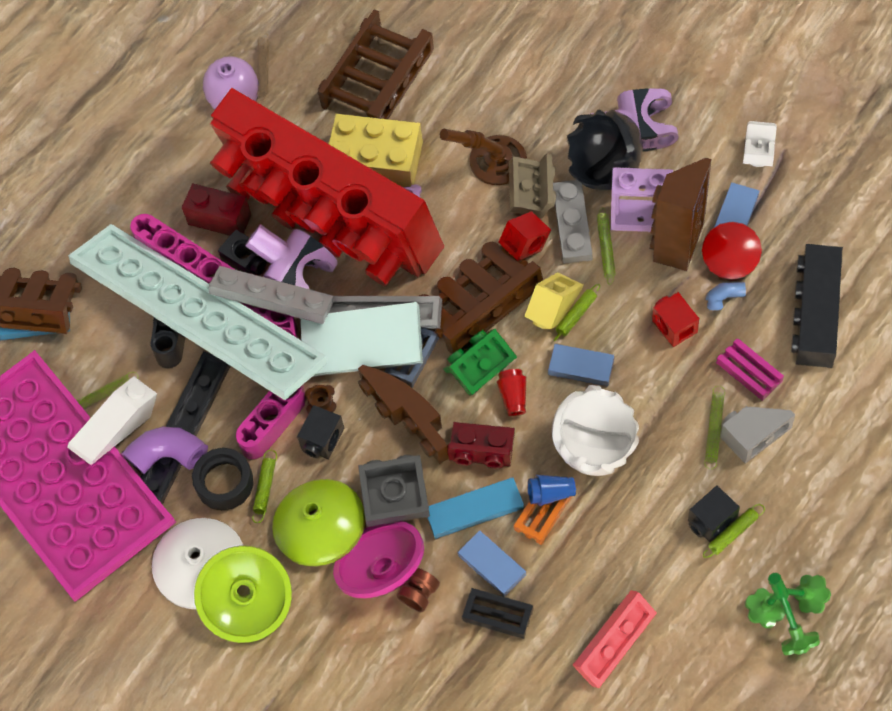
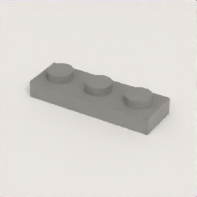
(572, 222)

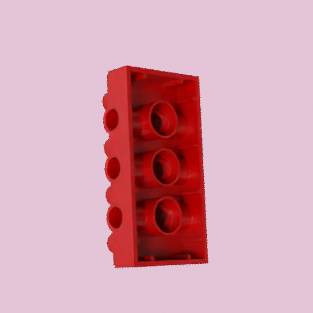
(323, 190)

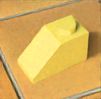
(552, 300)

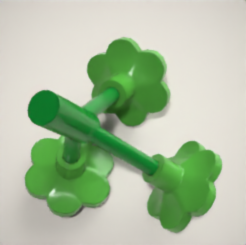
(767, 609)

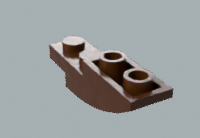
(404, 404)

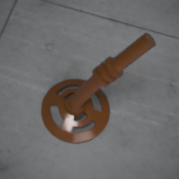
(495, 154)

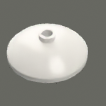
(171, 562)

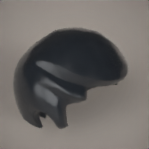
(602, 144)

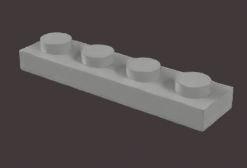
(271, 294)
(429, 306)

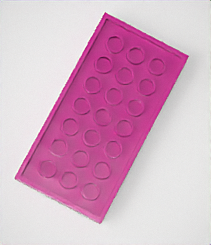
(70, 512)

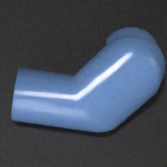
(722, 291)

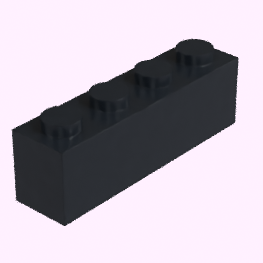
(818, 306)

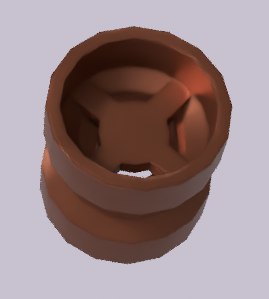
(418, 589)

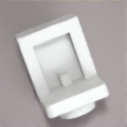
(759, 144)

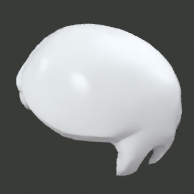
(594, 431)

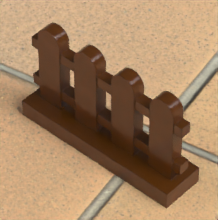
(496, 296)
(30, 310)

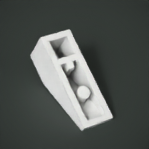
(114, 420)

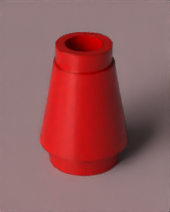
(513, 391)

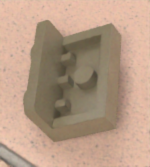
(531, 185)

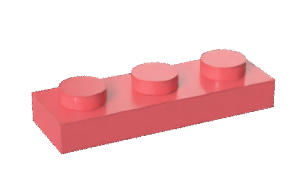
(614, 639)

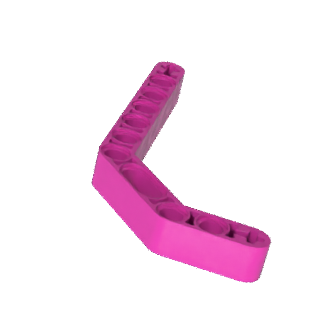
(255, 433)

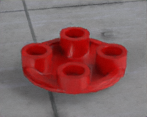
(731, 250)

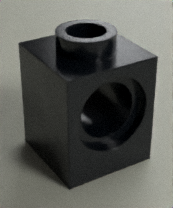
(235, 248)
(320, 433)
(712, 514)

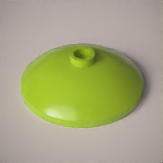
(323, 535)
(239, 616)

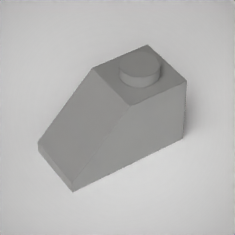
(754, 429)

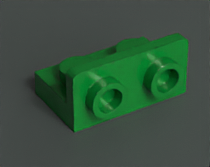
(480, 361)

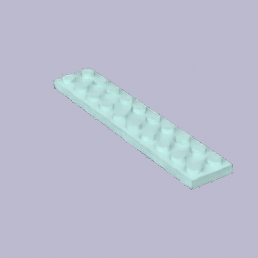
(184, 304)

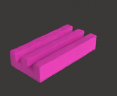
(759, 362)

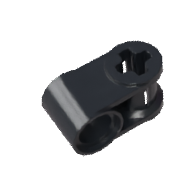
(163, 338)

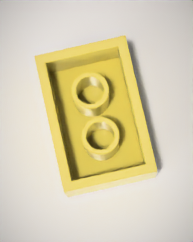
(380, 144)

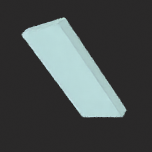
(367, 337)

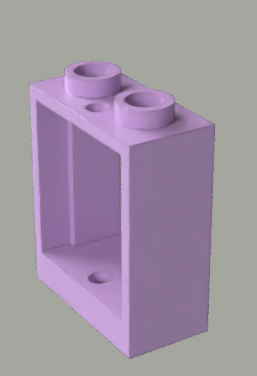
(627, 183)

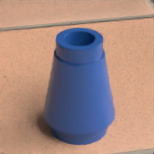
(548, 489)

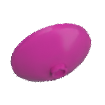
(380, 560)

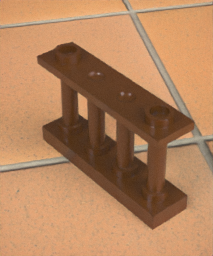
(391, 89)

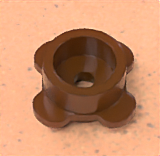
(320, 391)

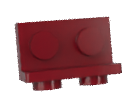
(481, 445)

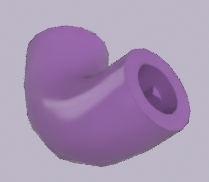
(164, 443)

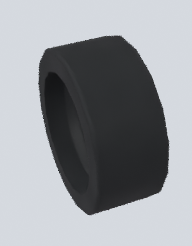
(220, 457)

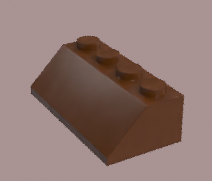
(680, 214)

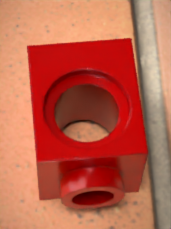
(524, 236)
(675, 319)

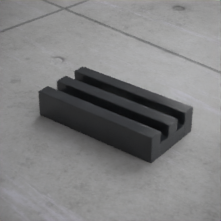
(492, 624)

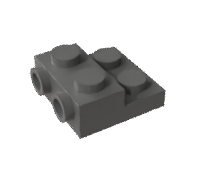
(393, 490)

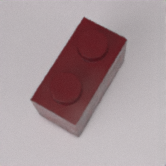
(216, 210)

